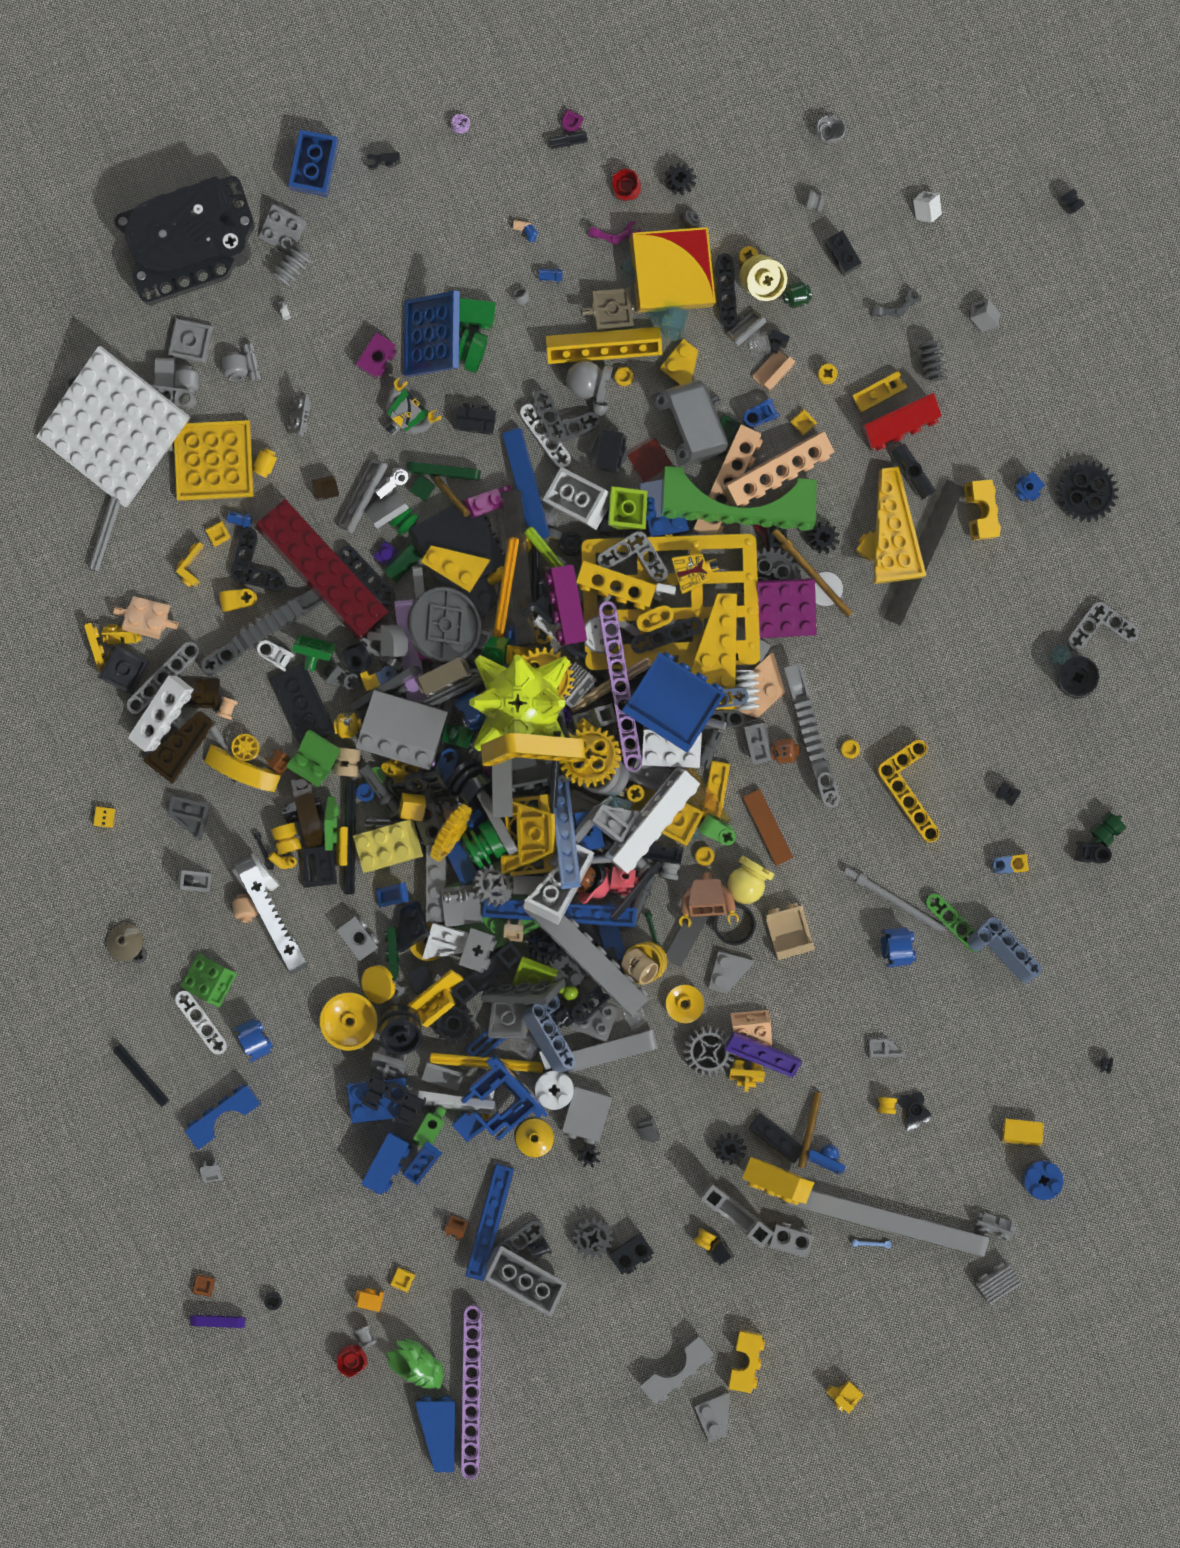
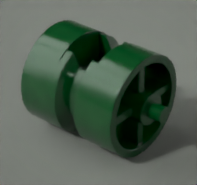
(1105, 832)

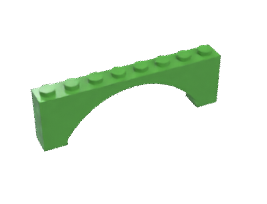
(684, 500)

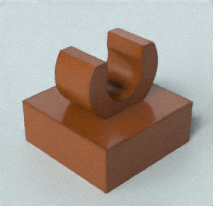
(279, 761)
(456, 1227)

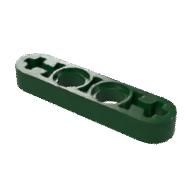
(443, 471)

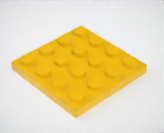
(214, 461)

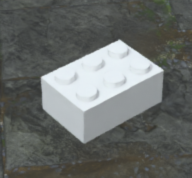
(578, 498)
(661, 752)

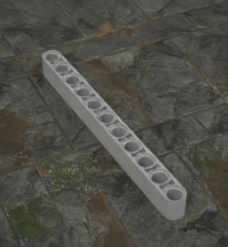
(895, 1222)

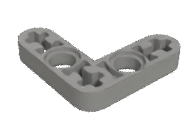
(639, 550)
(1104, 620)

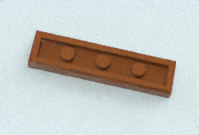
(768, 827)

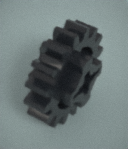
(545, 948)

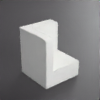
(927, 206)

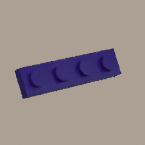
(763, 1054)

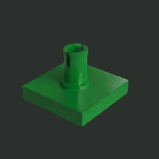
(313, 649)

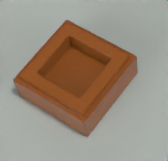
(203, 1285)

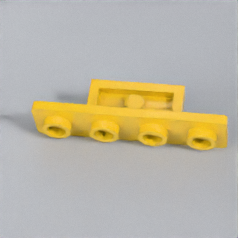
(436, 999)

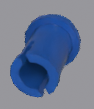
(550, 275)
(239, 519)

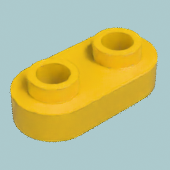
(655, 619)

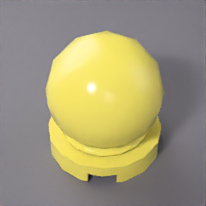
(748, 881)

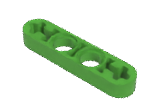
(951, 925)

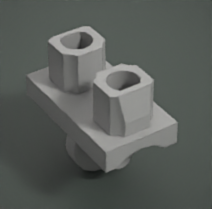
(388, 1065)

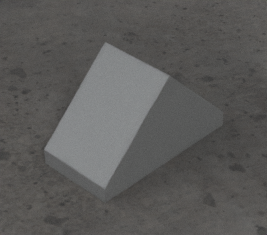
(194, 881)

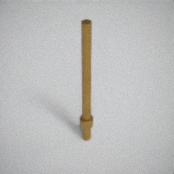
(788, 546)

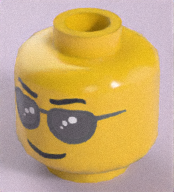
(347, 725)

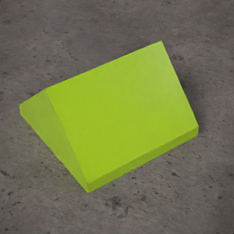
(627, 508)

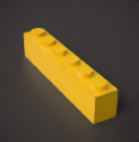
(604, 345)

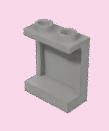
(586, 1115)

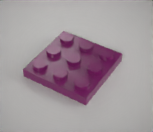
(787, 608)

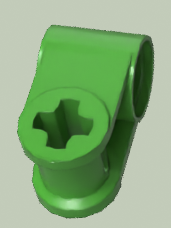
(715, 828)

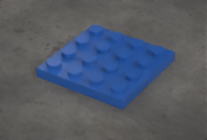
(431, 333)

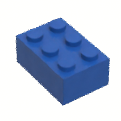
(313, 163)
(387, 1108)
(387, 1163)

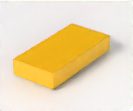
(341, 846)

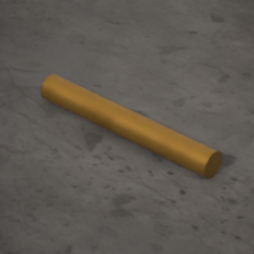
(451, 496)

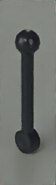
(269, 866)

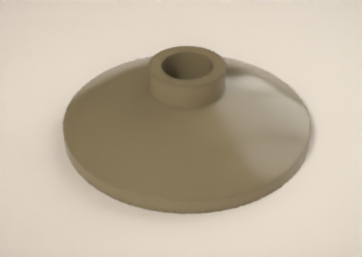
(132, 942)

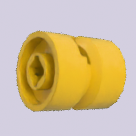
(286, 838)

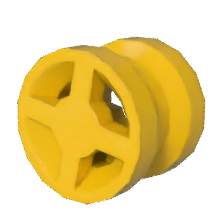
(749, 250)
(829, 376)
(887, 1105)
(704, 1238)

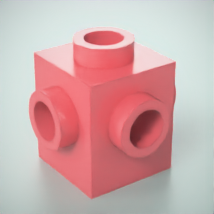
(622, 882)

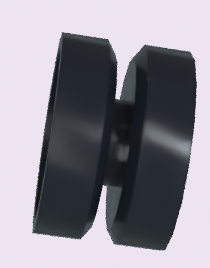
(400, 1029)

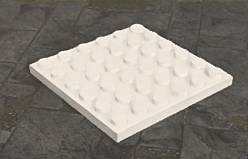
(113, 426)

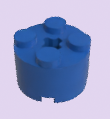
(474, 718)
(897, 947)
(252, 1039)
(1052, 1185)

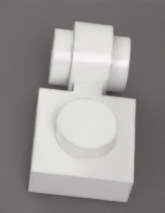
(386, 485)

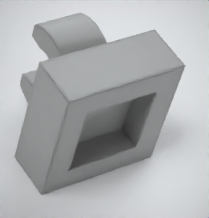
(211, 1173)

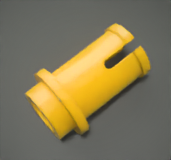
(496, 576)

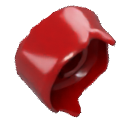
(626, 185)
(351, 1360)

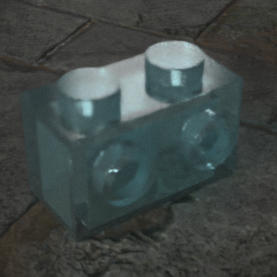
(675, 323)

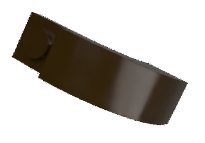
(307, 812)

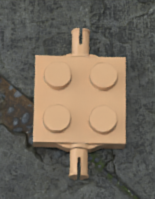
(146, 617)

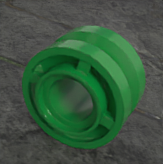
(404, 521)

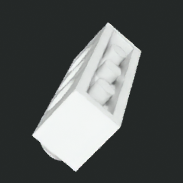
(161, 702)

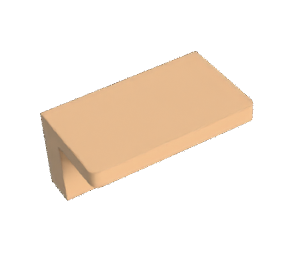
(773, 370)

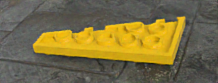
(717, 648)

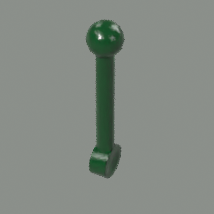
(648, 915)

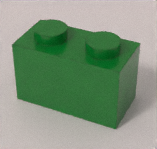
(476, 313)

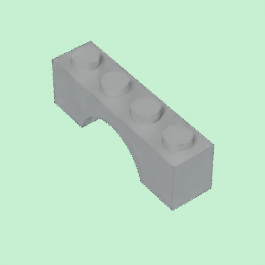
(658, 1385)

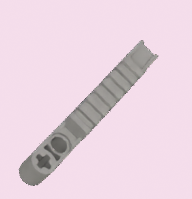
(809, 729)

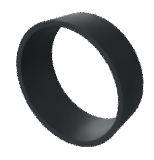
(753, 926)

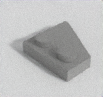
(614, 821)
(728, 971)
(714, 1416)

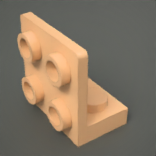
(753, 1025)

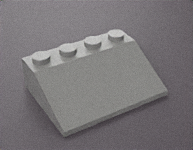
(402, 729)

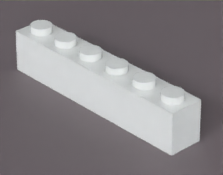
(653, 819)

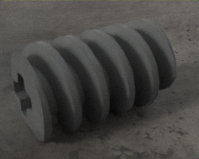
(932, 361)

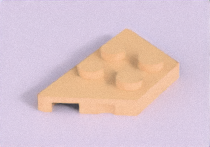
(769, 686)

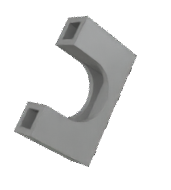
(737, 1214)

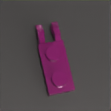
(486, 502)

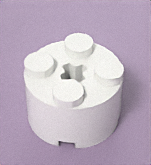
(546, 1097)

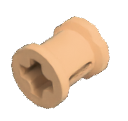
(226, 708)

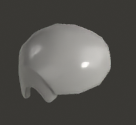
(830, 129)

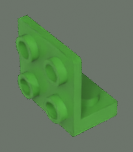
(314, 758)
(208, 980)

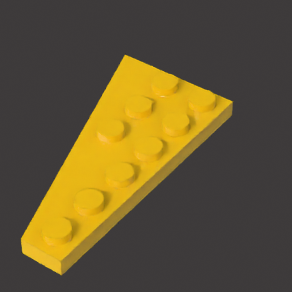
(896, 540)

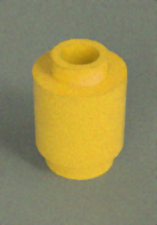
(264, 462)

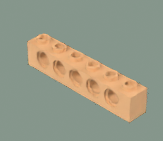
(744, 436)
(734, 488)

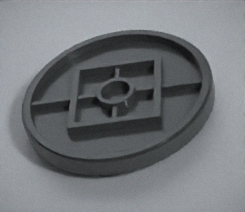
(444, 625)

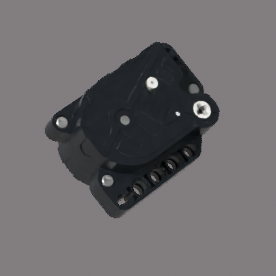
(186, 236)

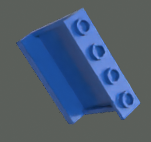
(674, 701)

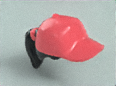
(601, 884)

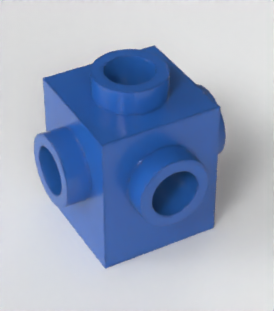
(1033, 482)

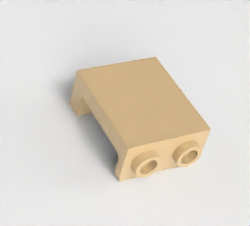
(789, 931)

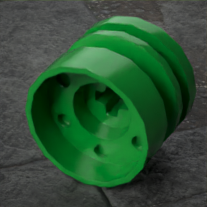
(471, 350)
(484, 844)

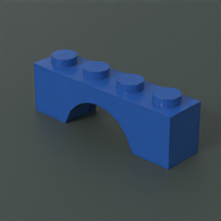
(242, 1101)

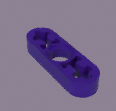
(217, 1321)

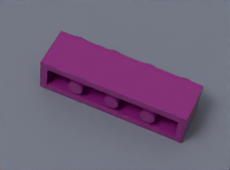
(566, 605)

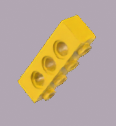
(589, 570)

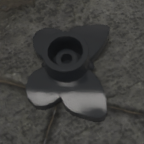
(914, 1109)

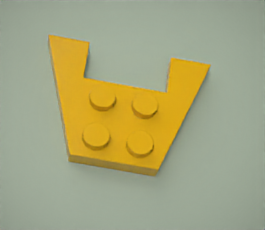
(534, 837)

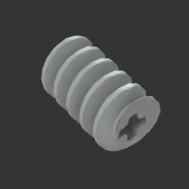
(292, 265)

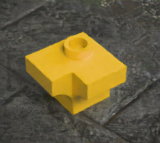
(845, 1396)

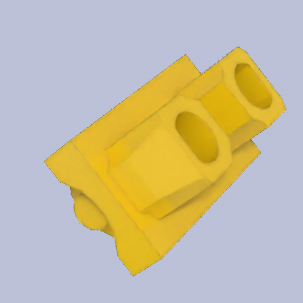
(746, 1078)

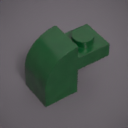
(456, 735)

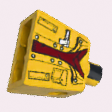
(693, 571)

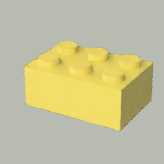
(388, 846)

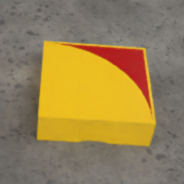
(672, 269)

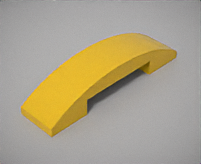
(242, 771)

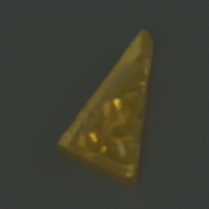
(705, 800)

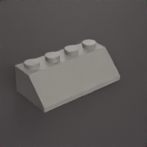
(524, 1280)

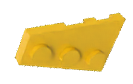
(456, 566)

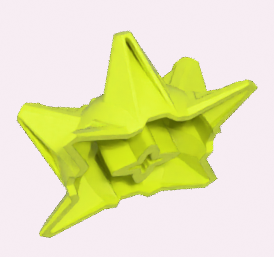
(519, 683)

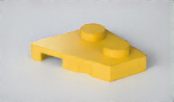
(681, 363)

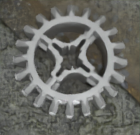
(699, 1037)

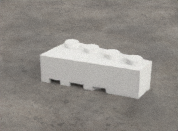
(549, 898)

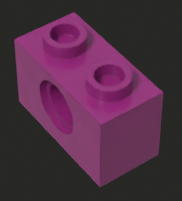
(377, 345)

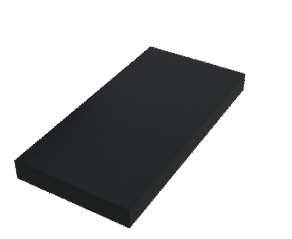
(302, 703)

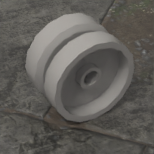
(611, 787)

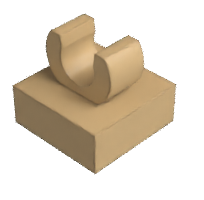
(513, 932)

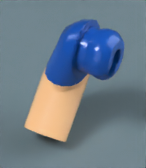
(528, 228)

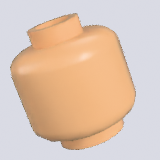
(244, 908)

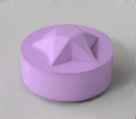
(460, 123)

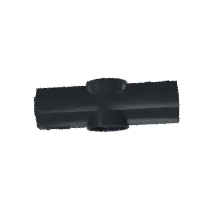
(905, 461)

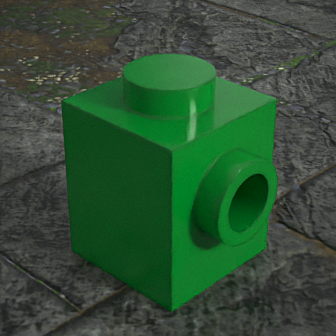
(496, 649)

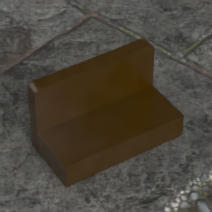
(204, 693)

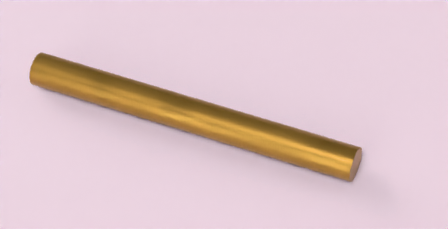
(809, 1130)

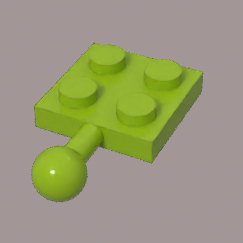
(534, 972)

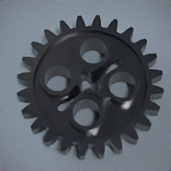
(1090, 474)

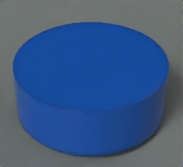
(365, 792)

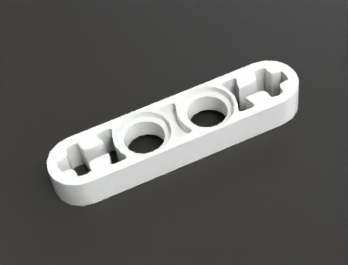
(542, 438)
(198, 1024)

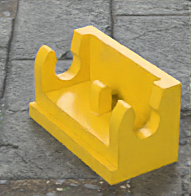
(1022, 1132)

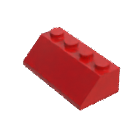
(901, 422)

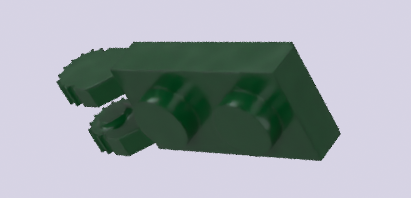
(392, 954)

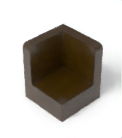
(325, 488)

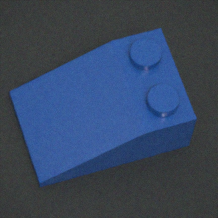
(661, 525)

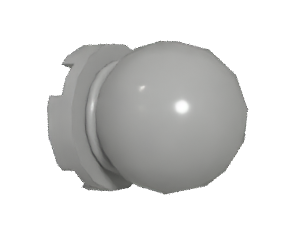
(588, 380)

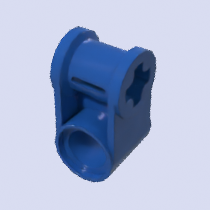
(763, 412)
(447, 767)

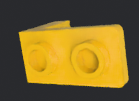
(188, 578)

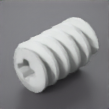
(747, 683)

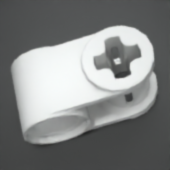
(275, 655)

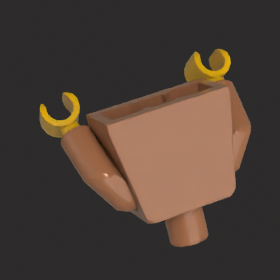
(707, 898)

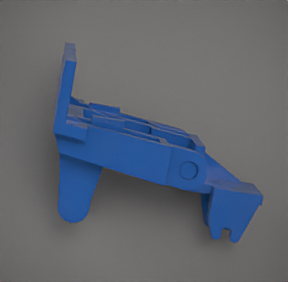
(523, 1104)

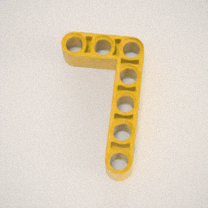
(533, 747)
(906, 791)

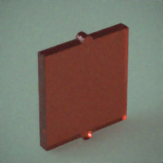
(649, 459)

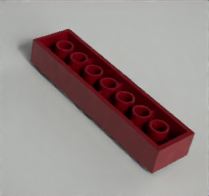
(321, 569)

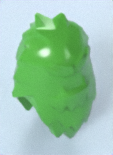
(416, 1364)

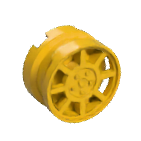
(245, 747)

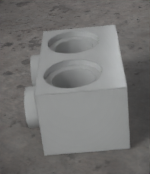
(789, 1245)

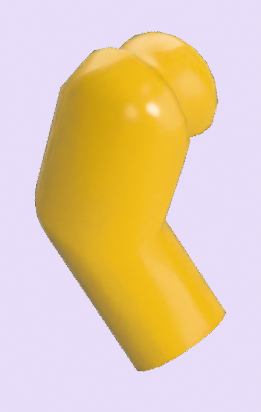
(282, 862)

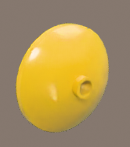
(334, 1024)

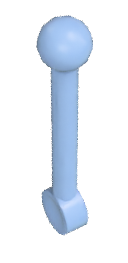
(887, 1244)

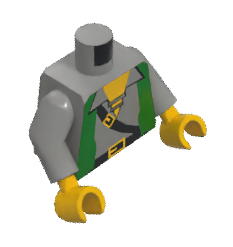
(407, 412)

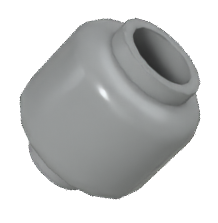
(234, 366)
(186, 379)

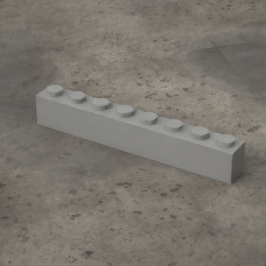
(594, 962)

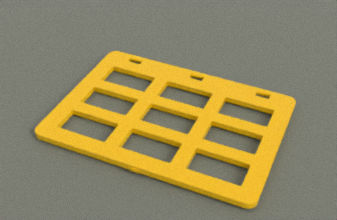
(747, 650)

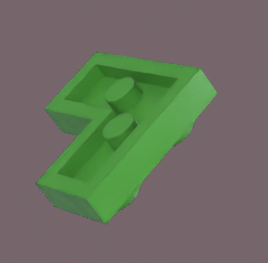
(331, 821)

